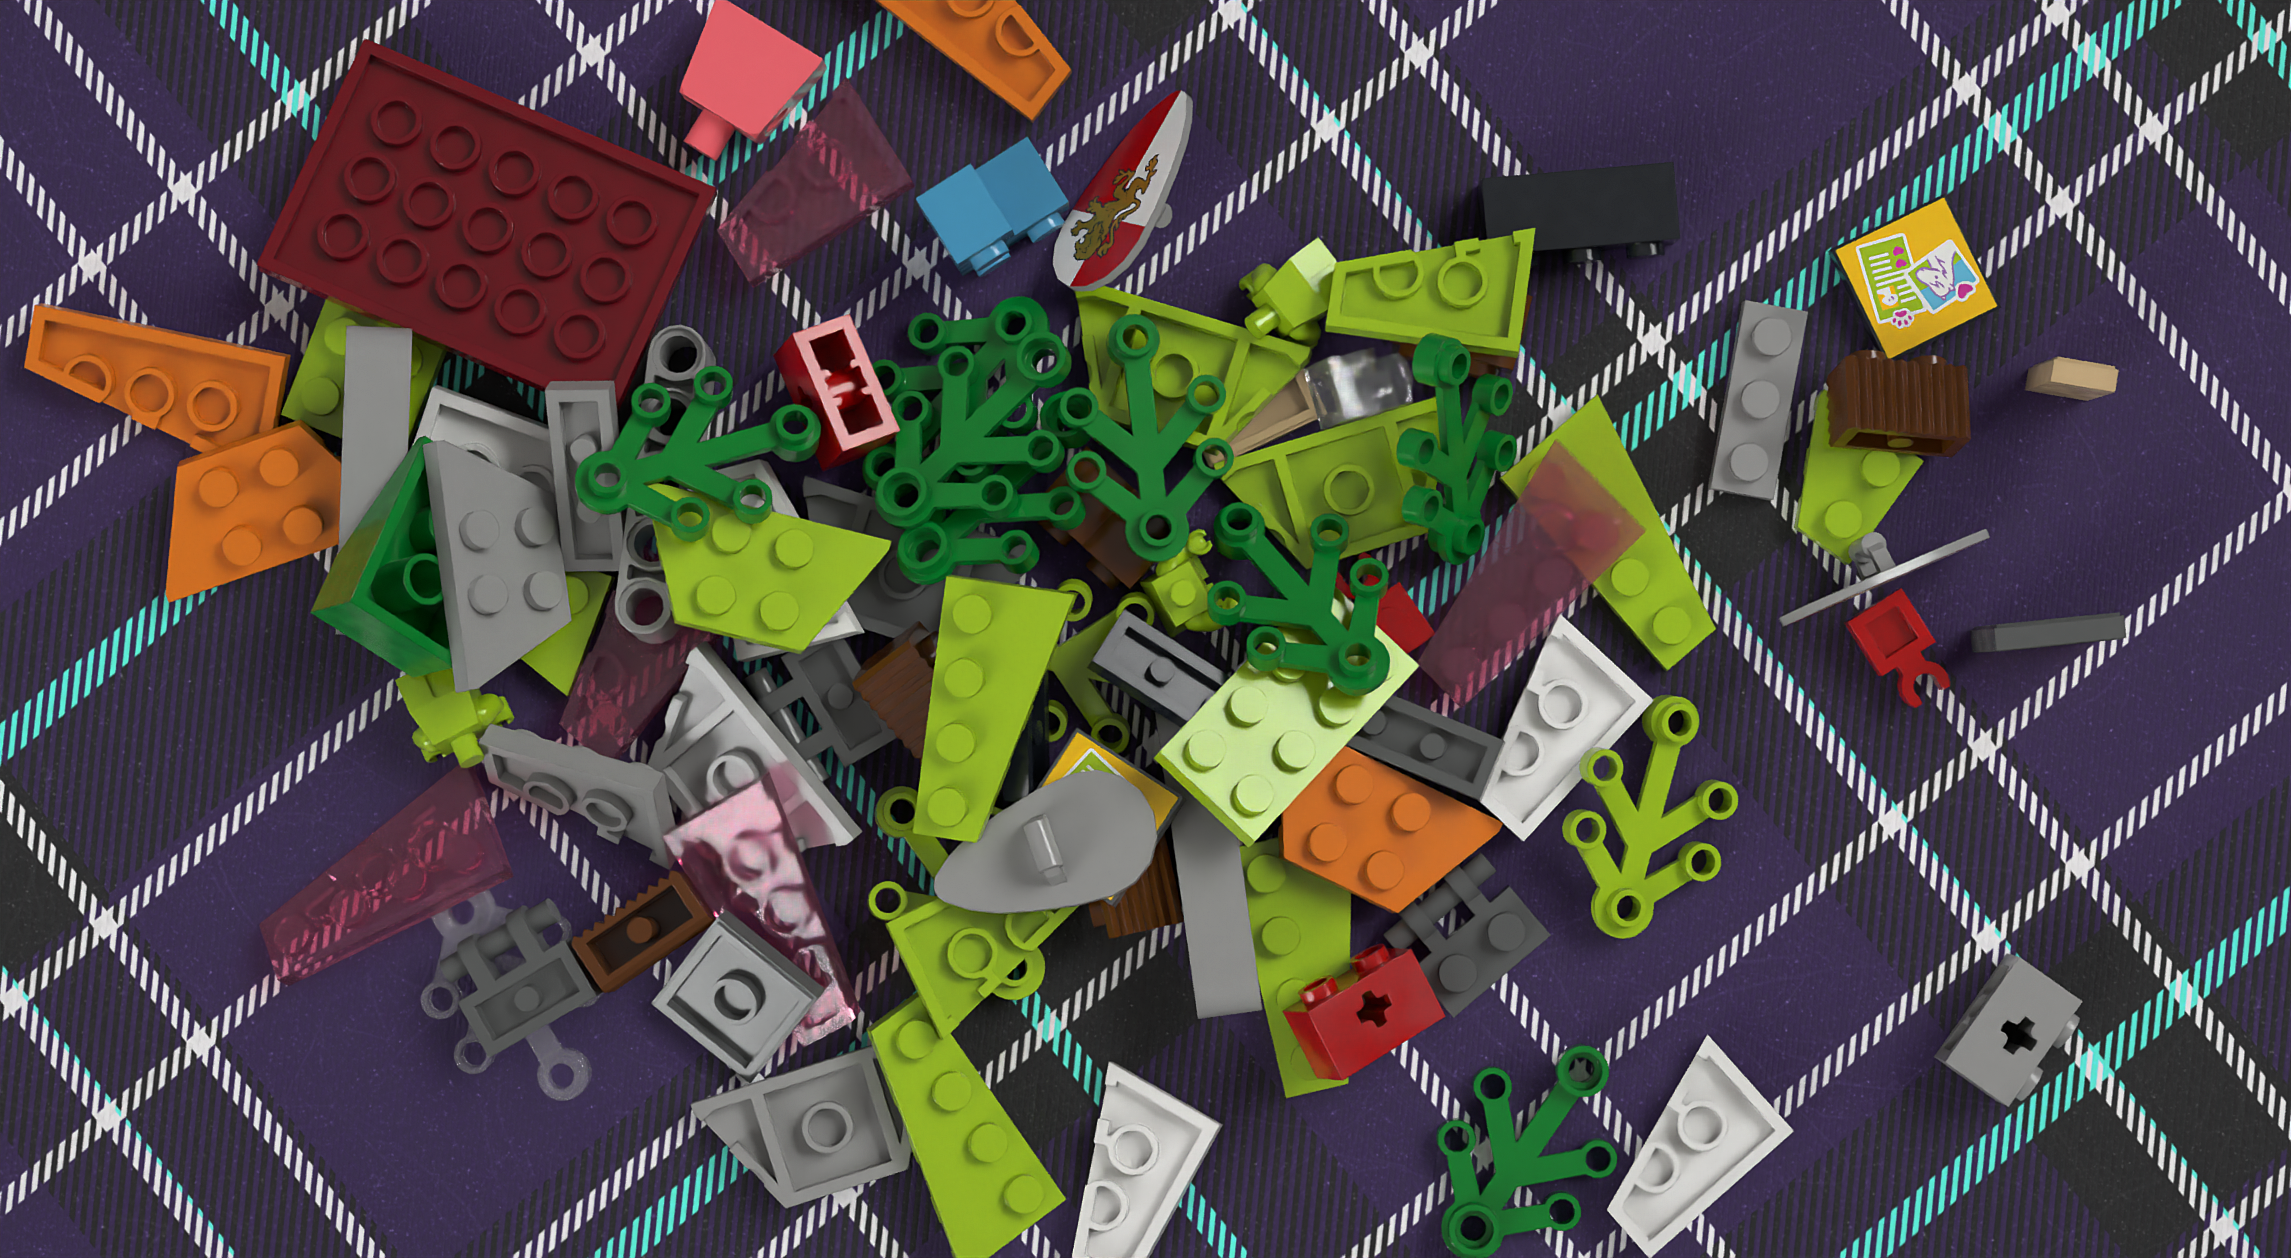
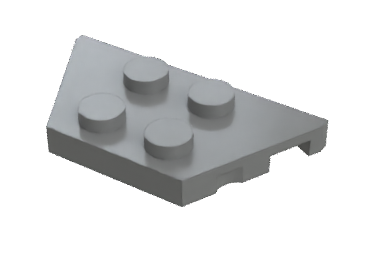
(495, 562)
(725, 740)
(813, 1127)

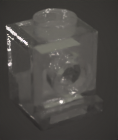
(1358, 386)

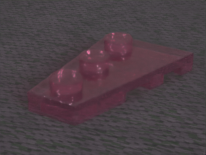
(819, 189)
(627, 679)

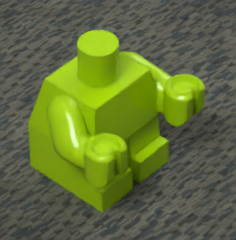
(1291, 297)
(1180, 589)
(450, 719)

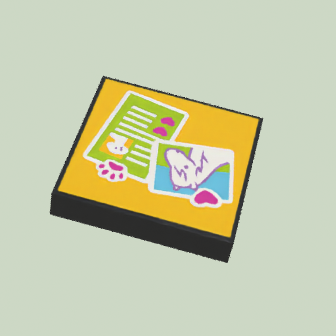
(1914, 278)

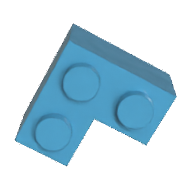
(994, 207)

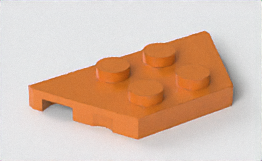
(252, 508)
(1378, 831)

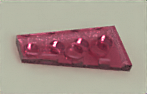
(1538, 563)
(750, 864)
(400, 875)

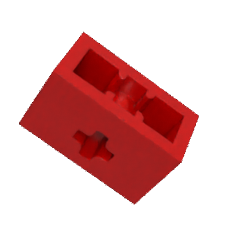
(834, 378)
(1395, 1010)

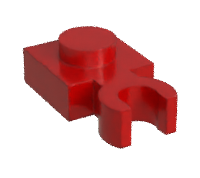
(1396, 613)
(1892, 638)

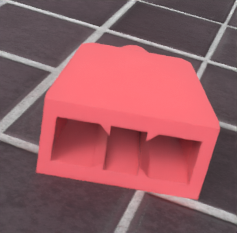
(744, 79)

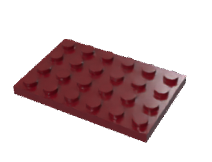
(486, 226)

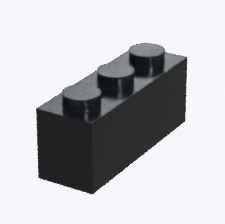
(1585, 211)

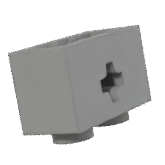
(1979, 1047)

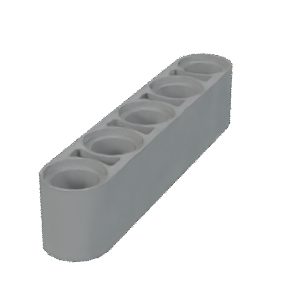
(373, 417)
(636, 576)
(1212, 904)

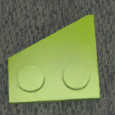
(1846, 488)

